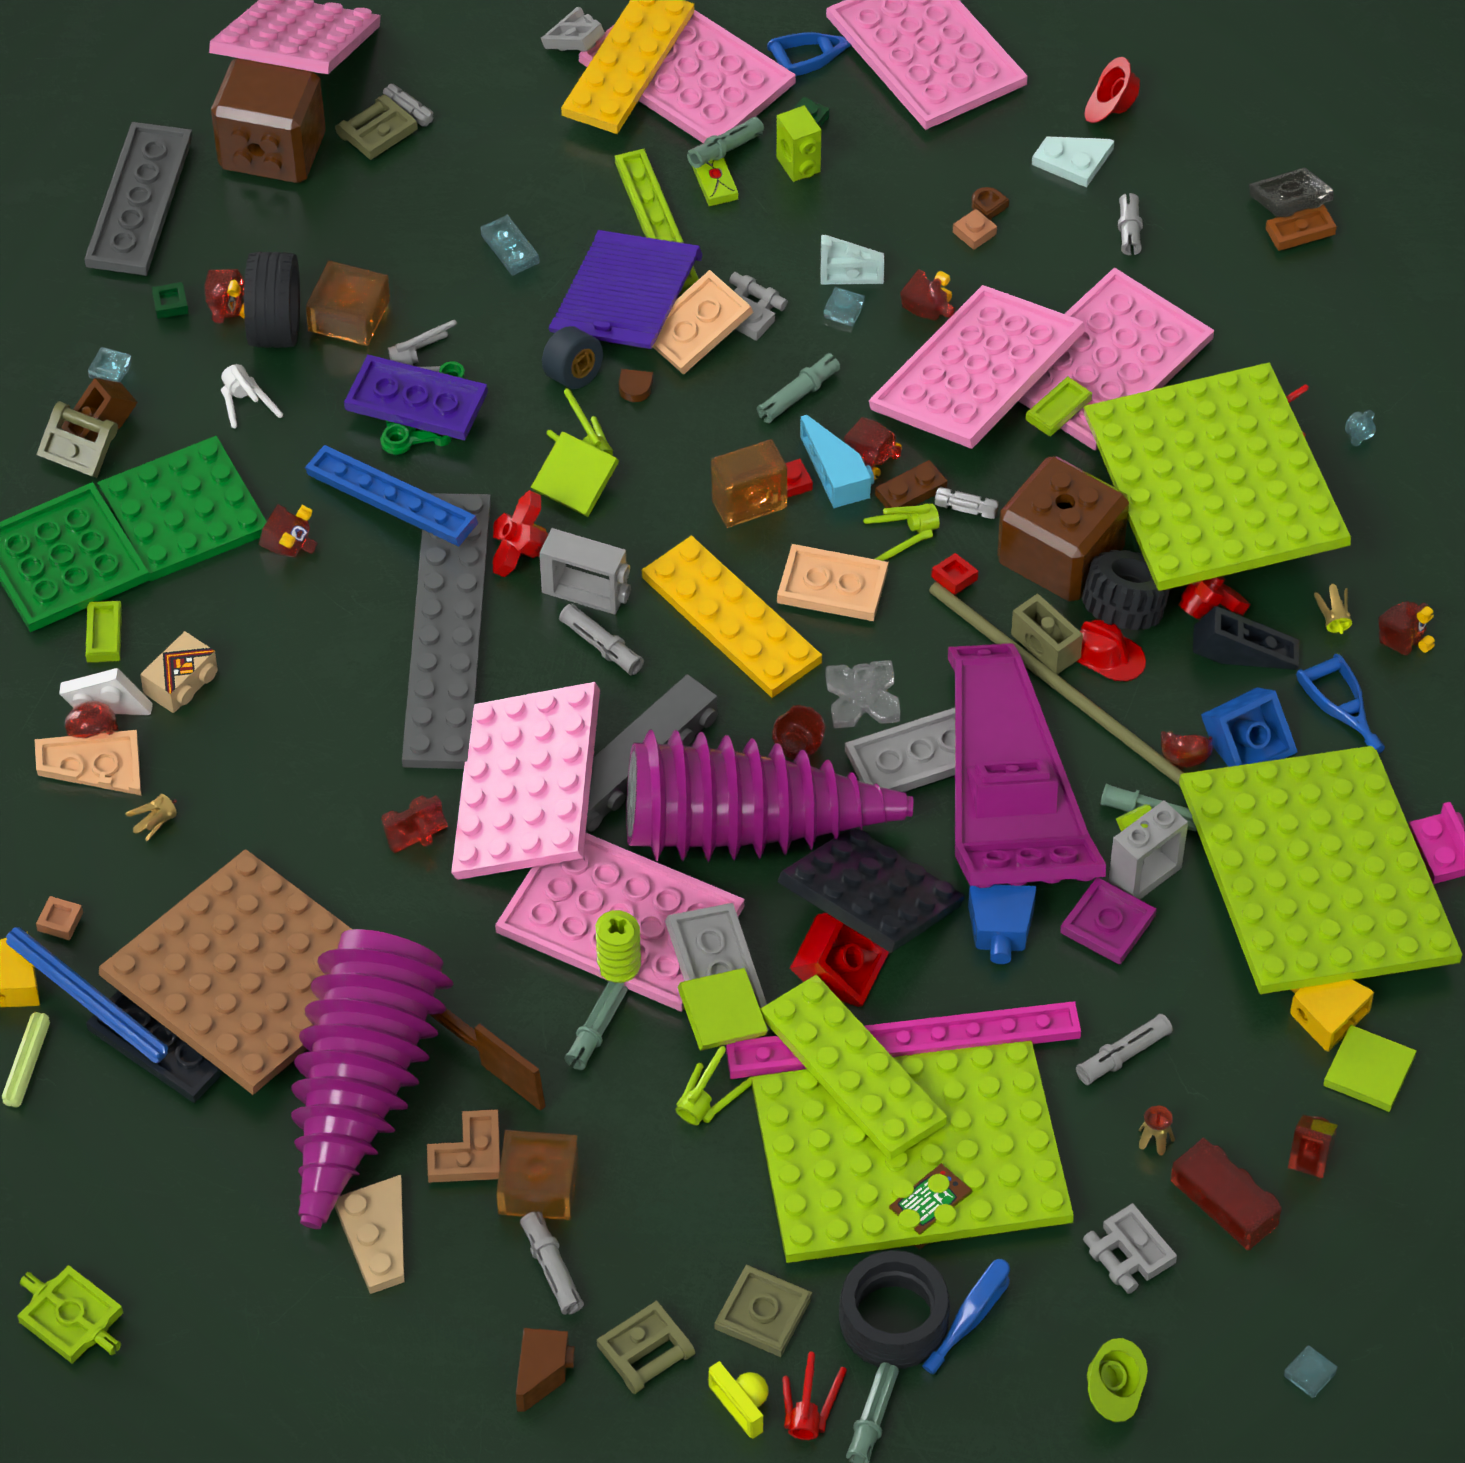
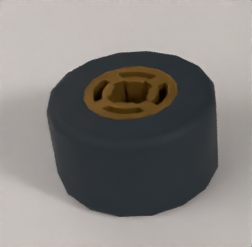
(572, 357)

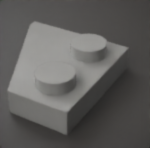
(574, 32)

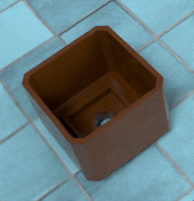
(268, 120)
(1060, 525)

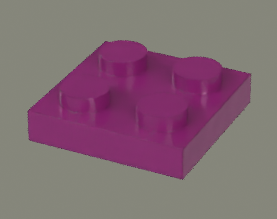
(1108, 920)

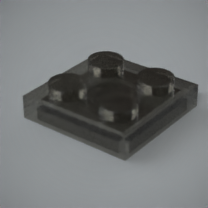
(1291, 192)

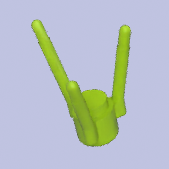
(595, 438)
(919, 518)
(695, 1102)

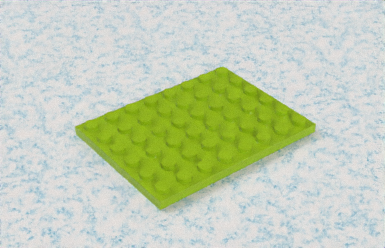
(1216, 476)
(1319, 869)
(838, 1185)

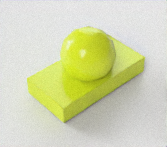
(740, 1396)

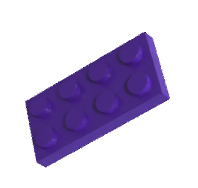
(416, 397)

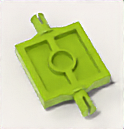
(70, 1314)

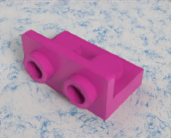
(1441, 843)

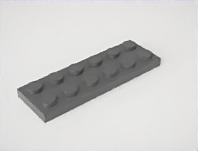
(138, 198)

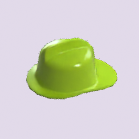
(1117, 1379)

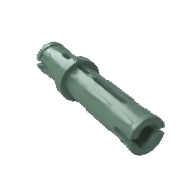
(717, 146)
(808, 380)

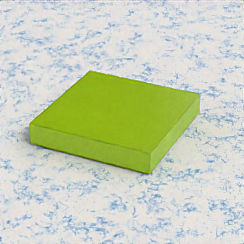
(575, 474)
(722, 1009)
(1369, 1068)

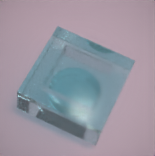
(844, 306)
(109, 365)
(1310, 1371)

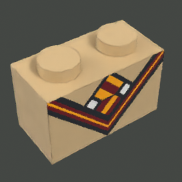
(179, 672)

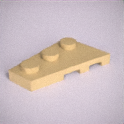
(375, 1231)

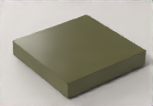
(763, 1310)

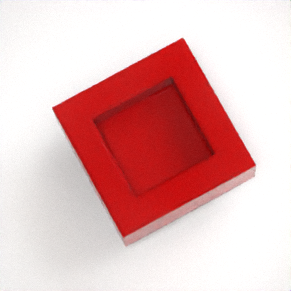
(797, 478)
(954, 573)

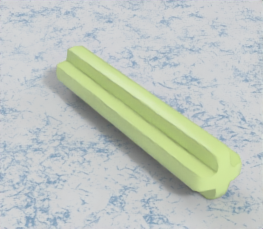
(25, 1059)

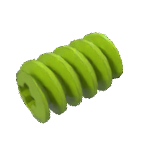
(618, 946)

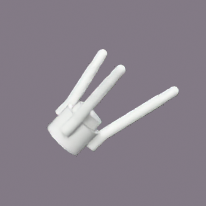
(240, 385)

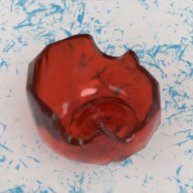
(90, 720)
(799, 730)
(1185, 750)

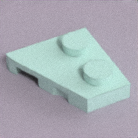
(1073, 157)
(849, 263)

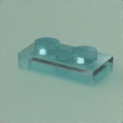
(509, 245)

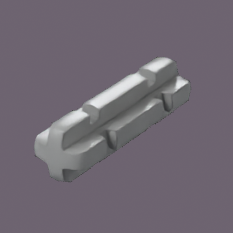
(409, 104)
(966, 503)

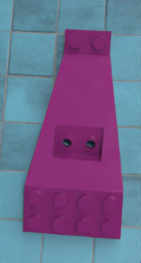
(1010, 786)

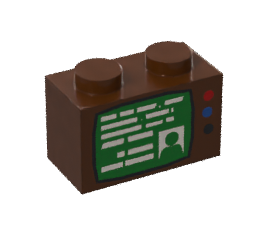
(926, 1201)

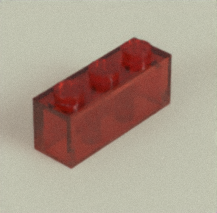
(1226, 1193)

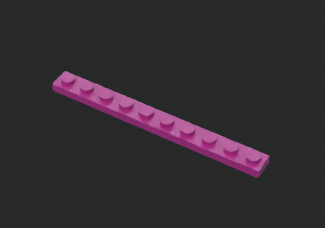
(926, 1035)

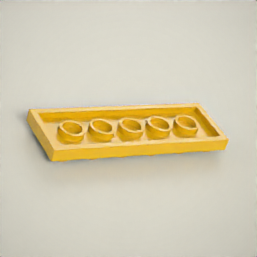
(627, 62)
(732, 616)

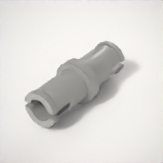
(1130, 224)

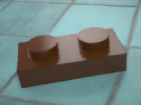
(911, 486)

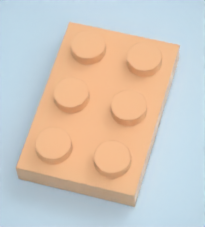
(700, 321)
(832, 582)

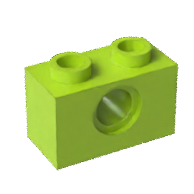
(798, 143)

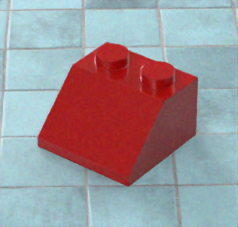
(840, 959)

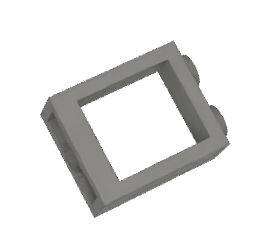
(578, 586)
(1148, 855)

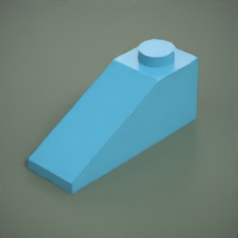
(837, 464)

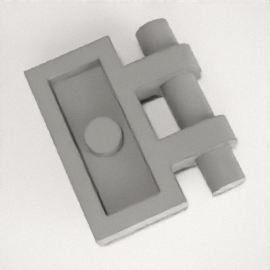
(762, 317)
(1138, 1241)

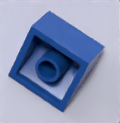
(1250, 729)

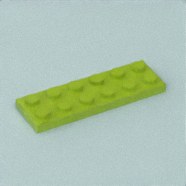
(853, 1067)

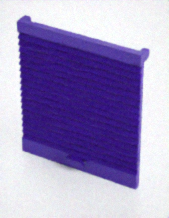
(626, 288)

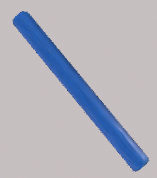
(87, 995)

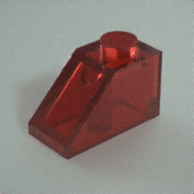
(1312, 1145)

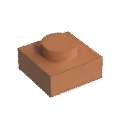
(974, 229)
(59, 918)

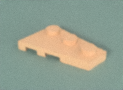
(95, 761)

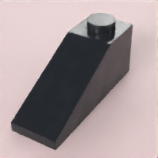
(1243, 642)

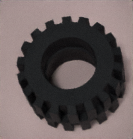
(1123, 591)

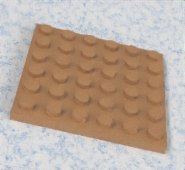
(232, 969)

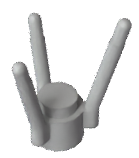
(406, 351)

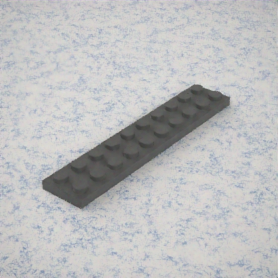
(446, 642)

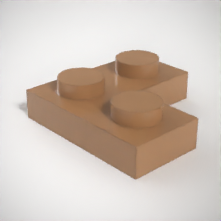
(474, 1157)

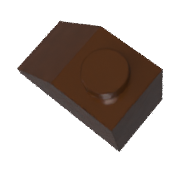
(104, 402)
(542, 1365)

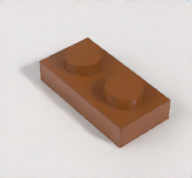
(1301, 227)

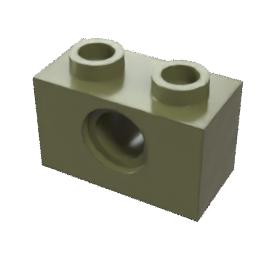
(1046, 634)

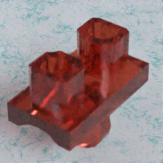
(414, 824)

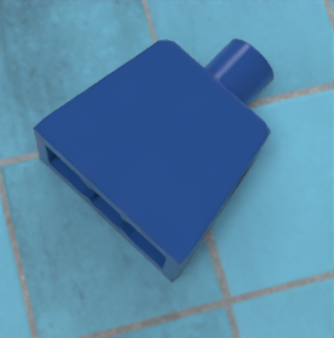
(1001, 918)

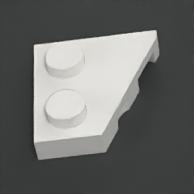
(110, 688)

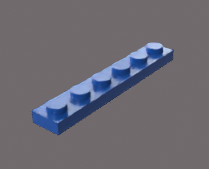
(391, 495)

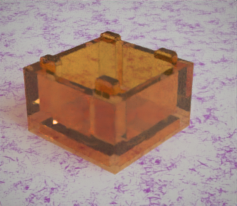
(347, 303)
(749, 483)
(537, 1174)

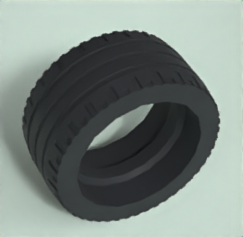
(272, 299)
(902, 1271)

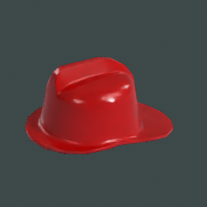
(1114, 92)
(1110, 652)

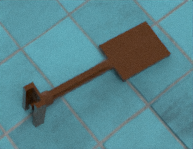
(498, 1058)

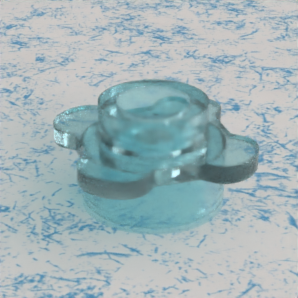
(1360, 426)

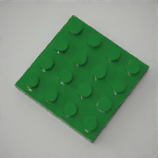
(183, 507)
(66, 557)

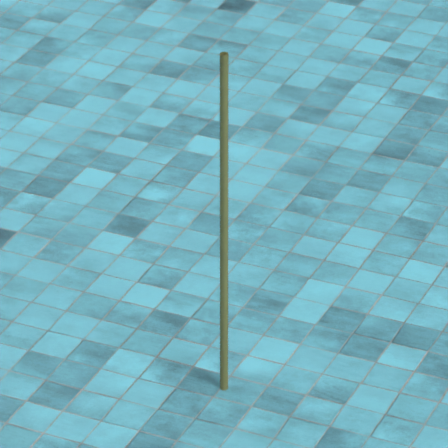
(1059, 684)

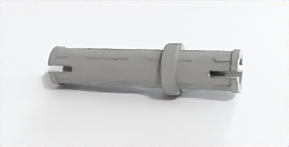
(610, 646)
(1112, 1056)
(545, 1249)

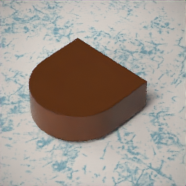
(989, 201)
(635, 385)

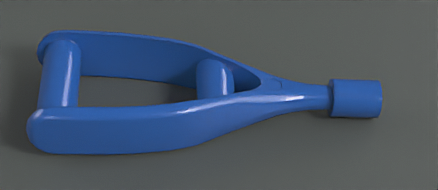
(824, 41)
(1345, 711)
(973, 1310)

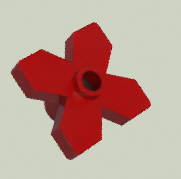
(518, 534)
(1205, 594)

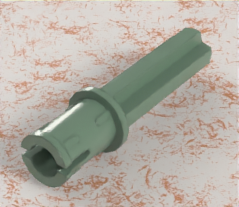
(1129, 800)
(591, 1033)
(868, 1427)

